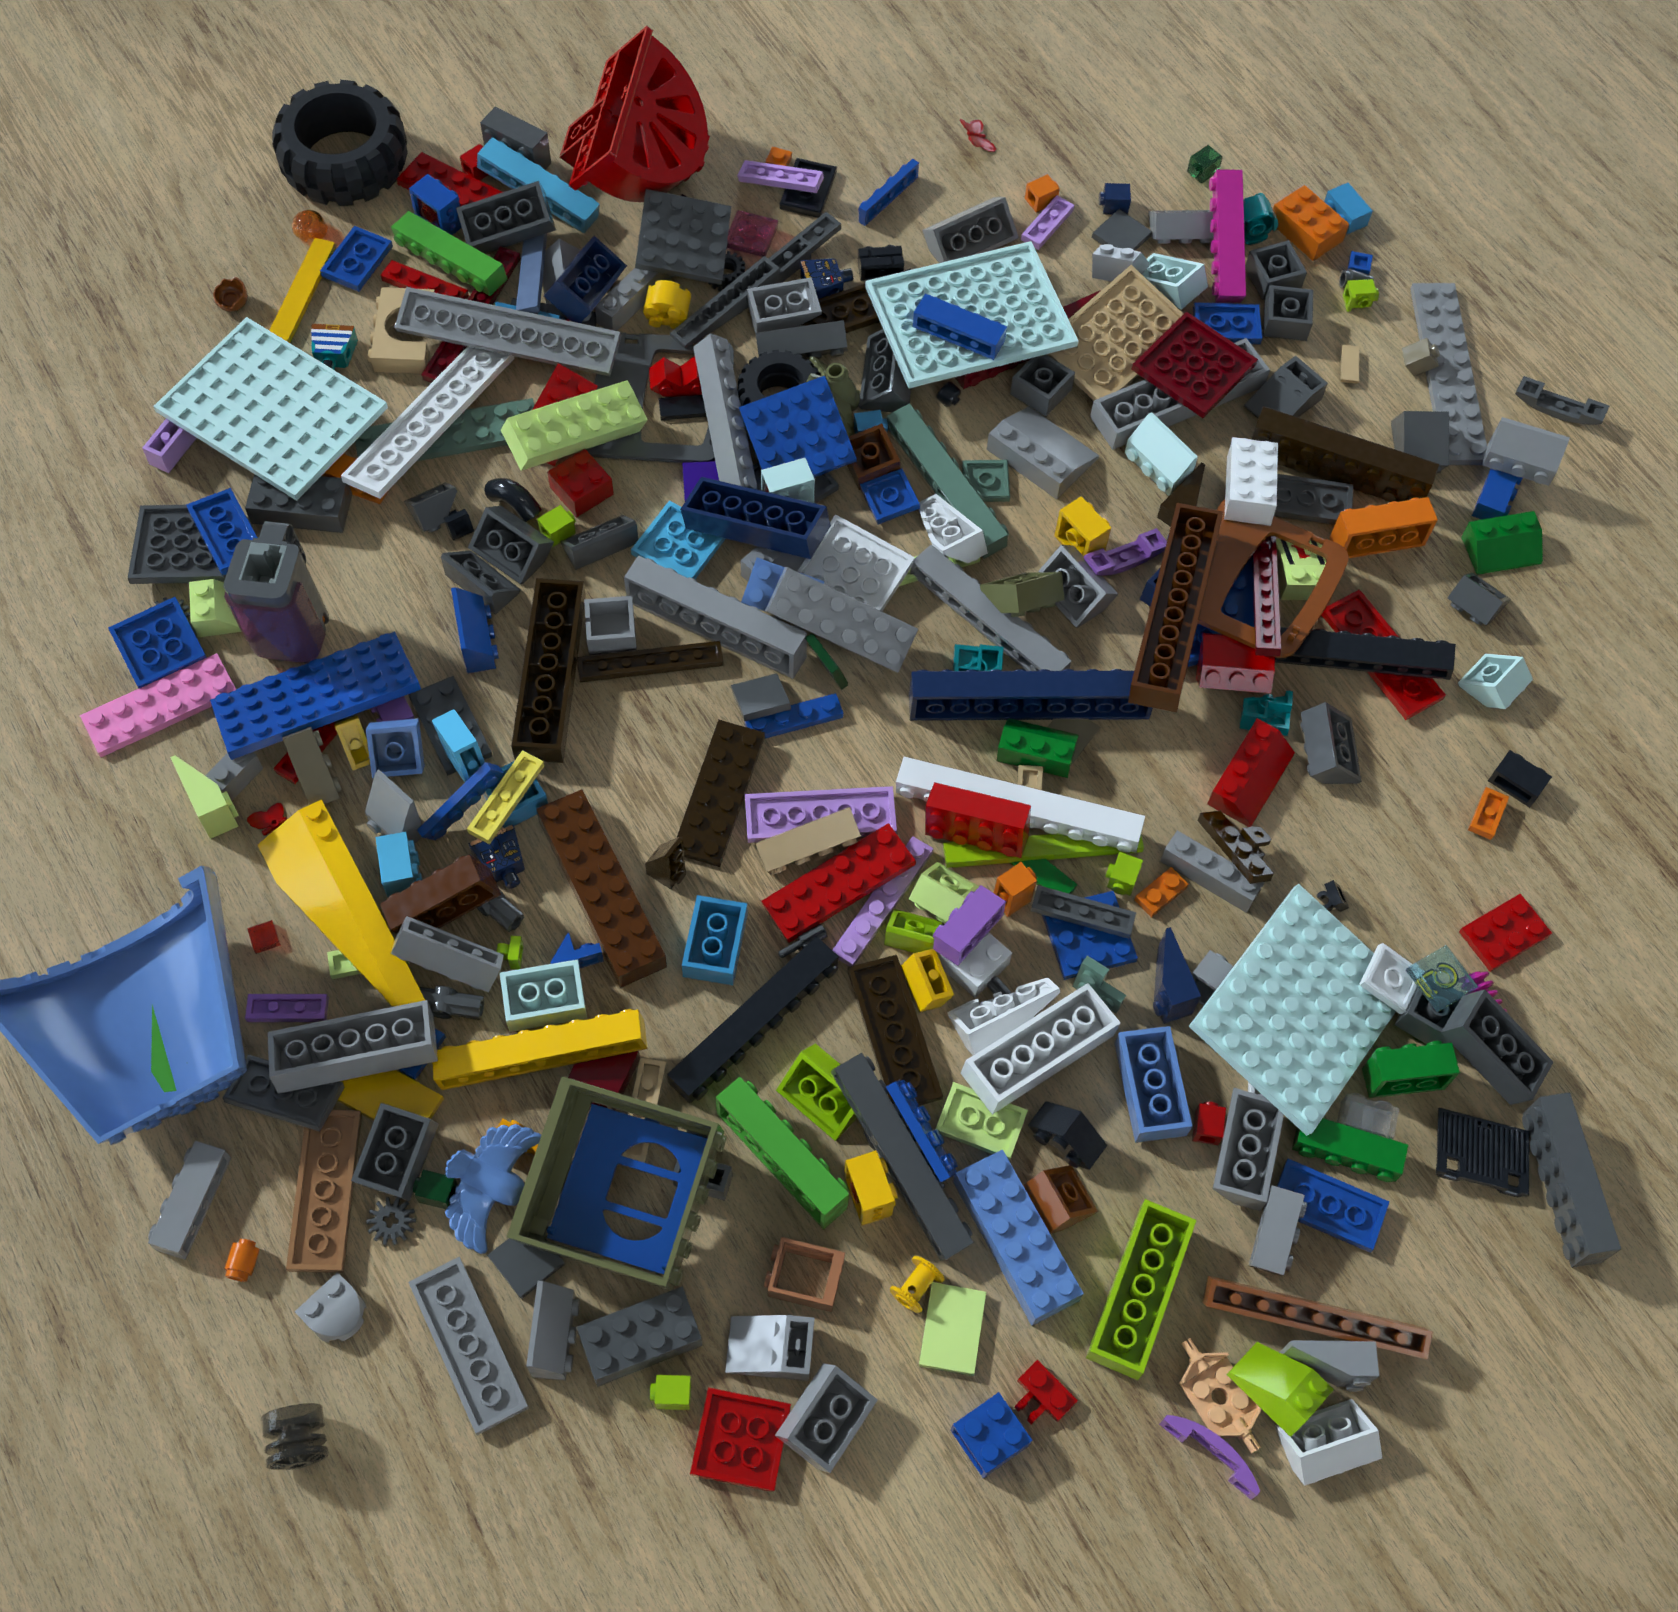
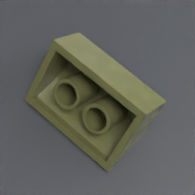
(1025, 592)

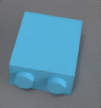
(458, 744)

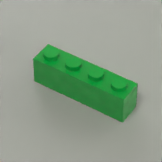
(1354, 1149)

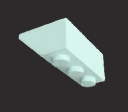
(1160, 454)

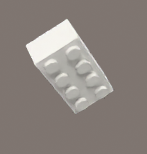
(1251, 481)

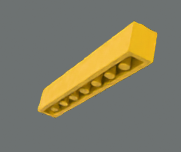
(540, 1049)

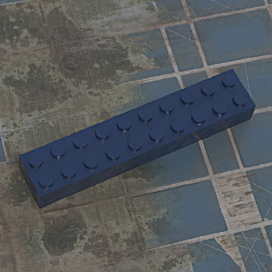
(1023, 695)

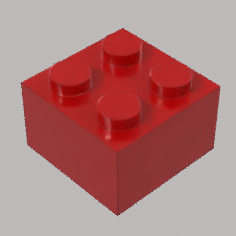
(580, 483)

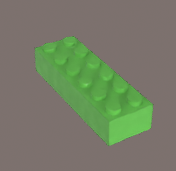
(782, 1152)

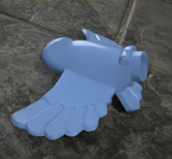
(486, 1179)

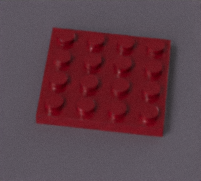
(1194, 364)

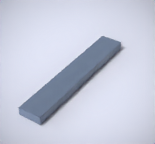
(531, 274)

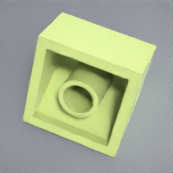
(209, 609)
(941, 891)

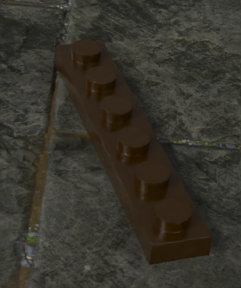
(650, 661)

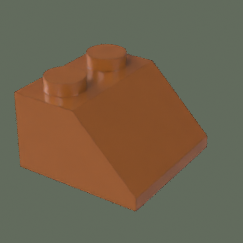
(1060, 1198)

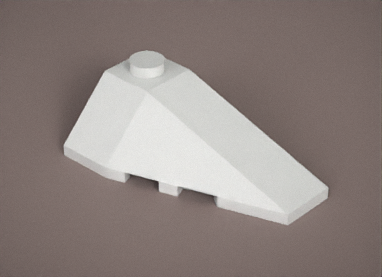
(951, 530)
(988, 1021)

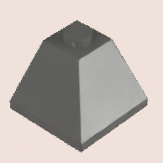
(432, 506)

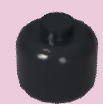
(949, 394)

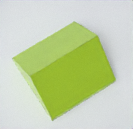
(910, 931)

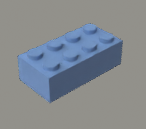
(1152, 1084)

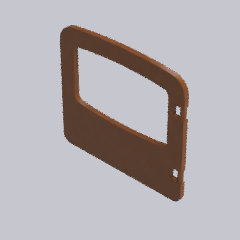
(1235, 547)

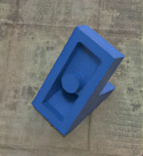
(586, 954)

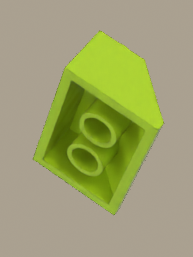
(816, 1093)

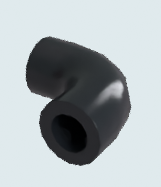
(515, 495)

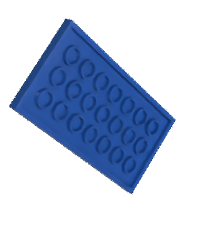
(314, 694)

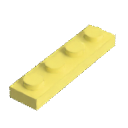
(505, 797)

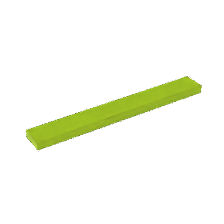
(1037, 847)

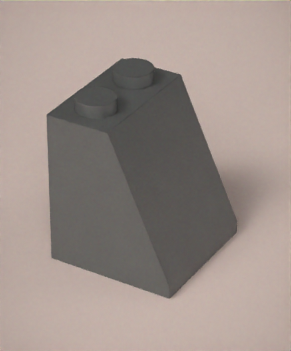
(1423, 435)

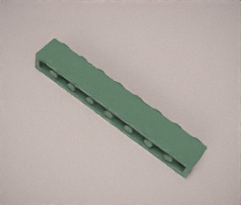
(944, 474)

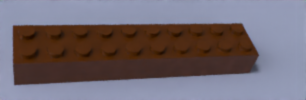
(1175, 608)

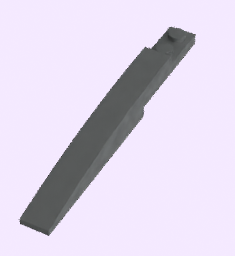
(765, 272)

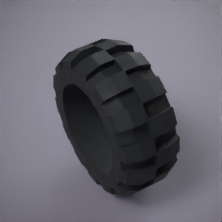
(334, 110)

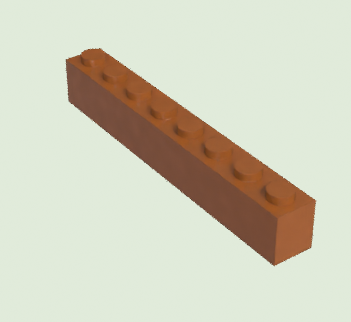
(1317, 1317)

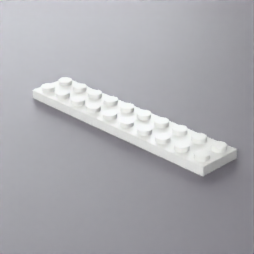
(425, 420)

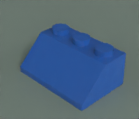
(474, 631)

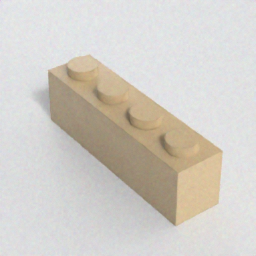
(808, 839)

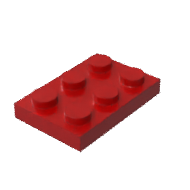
(1505, 932)

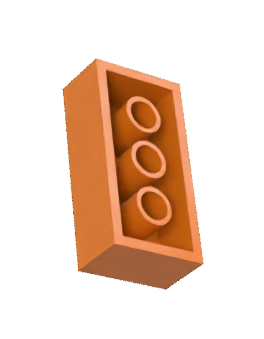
(1384, 527)

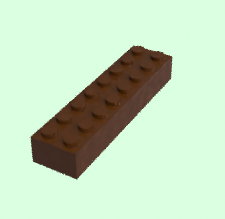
(601, 888)

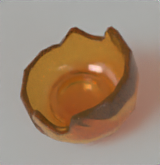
(309, 225)

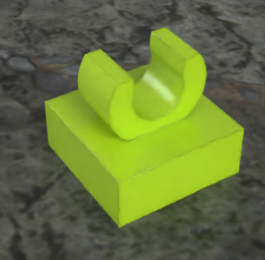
(512, 952)

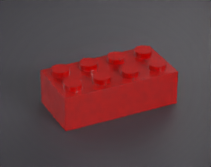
(562, 386)
(977, 820)

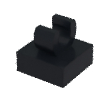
(458, 524)
(1335, 895)

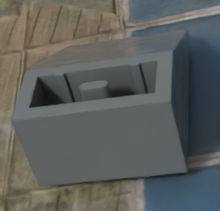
(1289, 390)

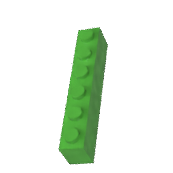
(449, 253)

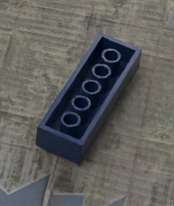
(756, 517)

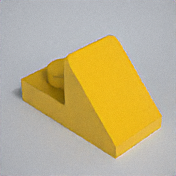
(353, 742)

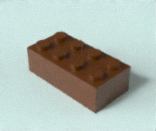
(443, 895)

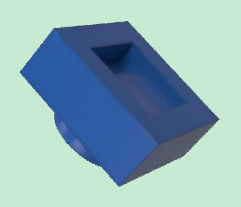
(1360, 262)

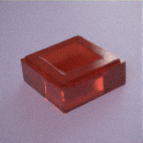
(264, 936)

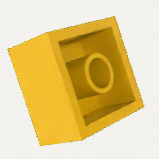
(1082, 527)

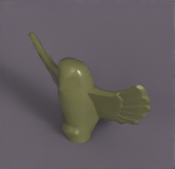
(842, 389)

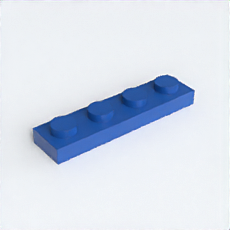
(888, 192)
(799, 716)
(460, 801)

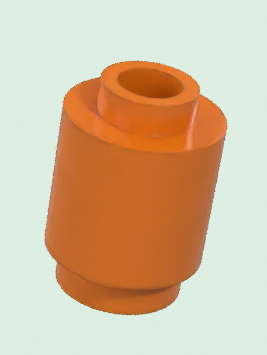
(241, 1260)

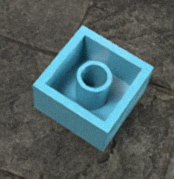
(397, 862)

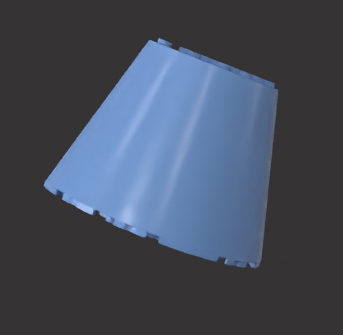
(92, 1019)

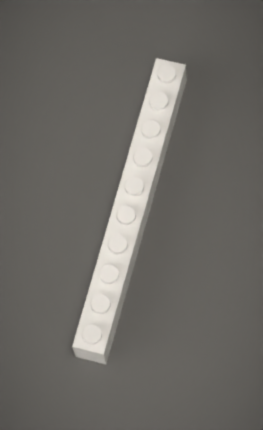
(1048, 810)

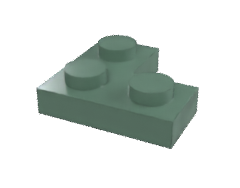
(1095, 974)

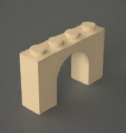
(386, 352)

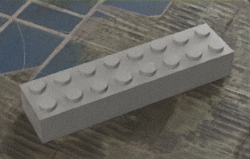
(1124, 410)
(716, 616)

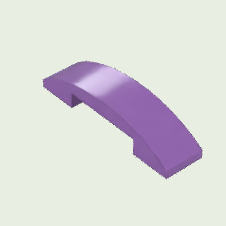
(1127, 556)
(1242, 1476)

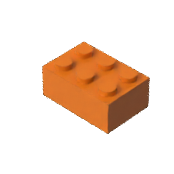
(1309, 222)

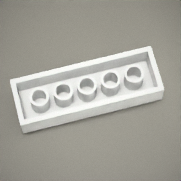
(1039, 1048)

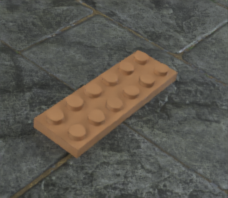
(324, 1195)

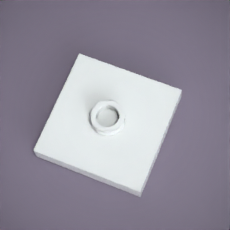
(1388, 979)

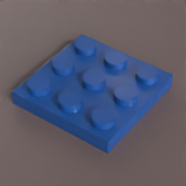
(157, 642)
(1075, 942)

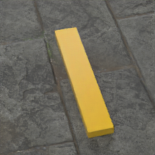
(302, 289)

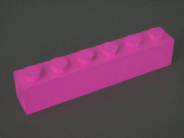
(1228, 236)

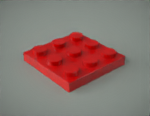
(739, 1440)

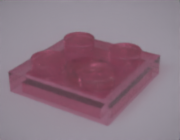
(751, 233)

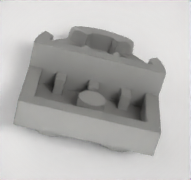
(333, 1310)

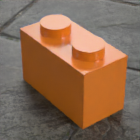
(1016, 887)

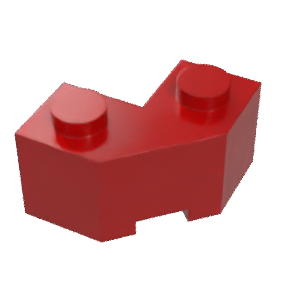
(675, 380)

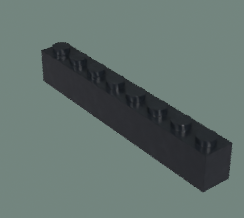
(1374, 654)
(753, 1020)

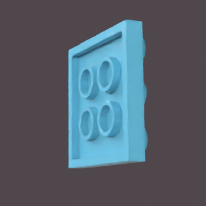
(675, 546)

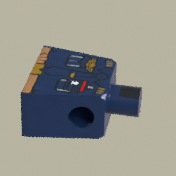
(825, 275)
(501, 856)

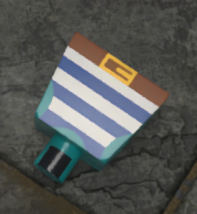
(333, 344)

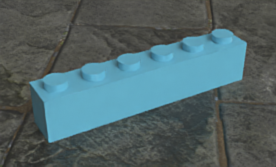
(516, 171)

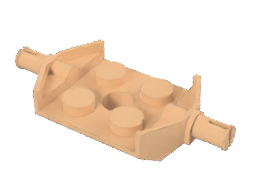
(1208, 1373)

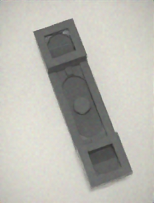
(1558, 406)

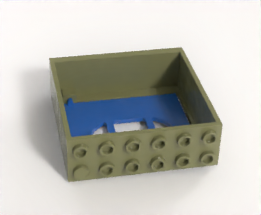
(594, 1159)

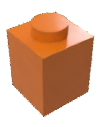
(1041, 192)

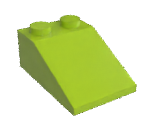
(1280, 1386)

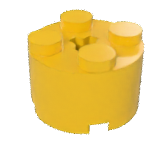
(666, 304)

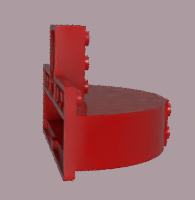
(642, 125)

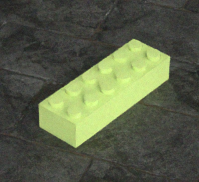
(573, 425)

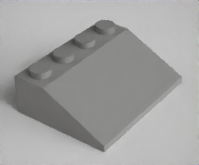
(1040, 451)

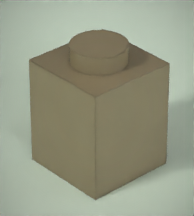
(1421, 356)

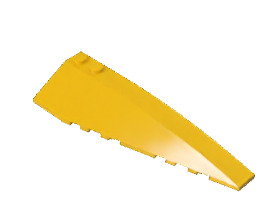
(323, 880)

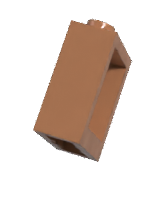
(808, 1250)

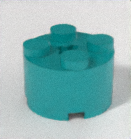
(1258, 219)

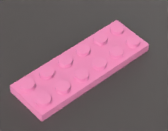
(157, 705)

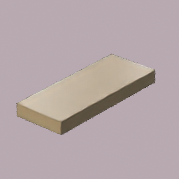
(1349, 364)

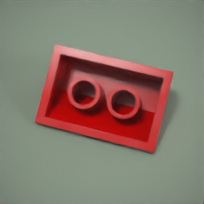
(1233, 666)

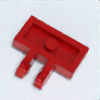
(1046, 1391)

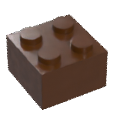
(873, 454)

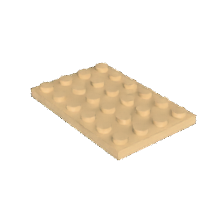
(1116, 332)

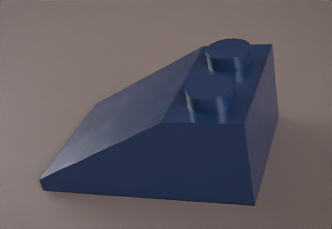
(1175, 987)

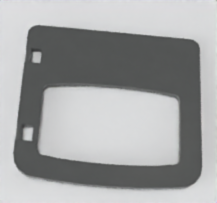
(633, 364)

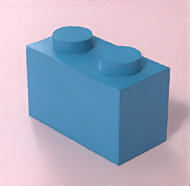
(1349, 206)

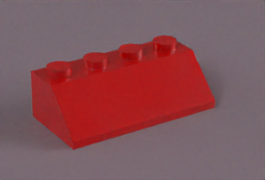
(1252, 774)

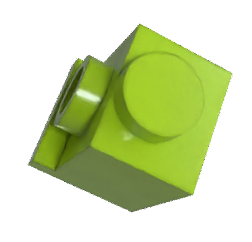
(1360, 294)

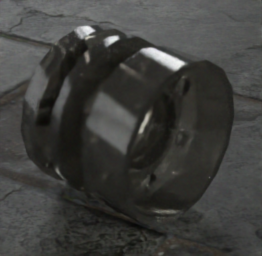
(295, 1442)

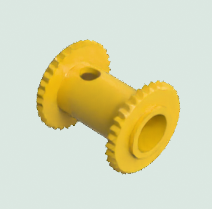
(917, 1282)

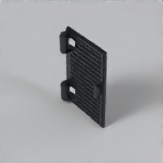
(1482, 1152)

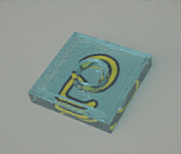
(1441, 978)

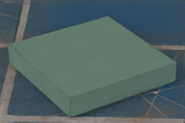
(989, 478)

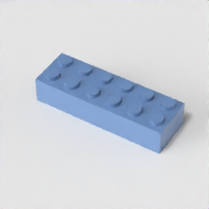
(1017, 1237)

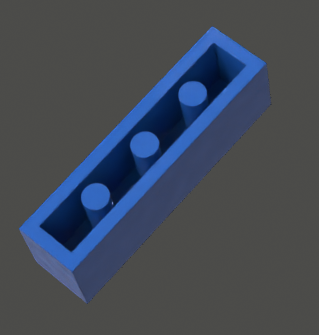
(959, 326)
(1496, 494)

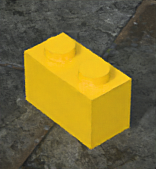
(927, 980)

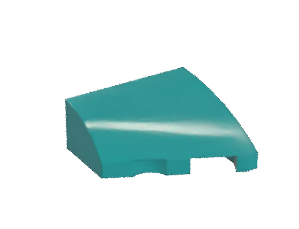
(977, 657)
(1269, 709)

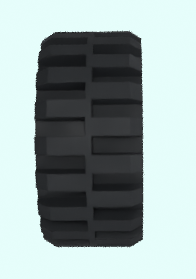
(771, 371)

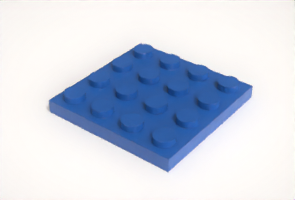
(799, 426)

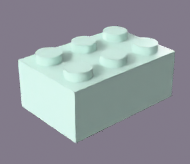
(543, 995)

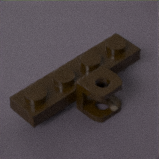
(1239, 847)

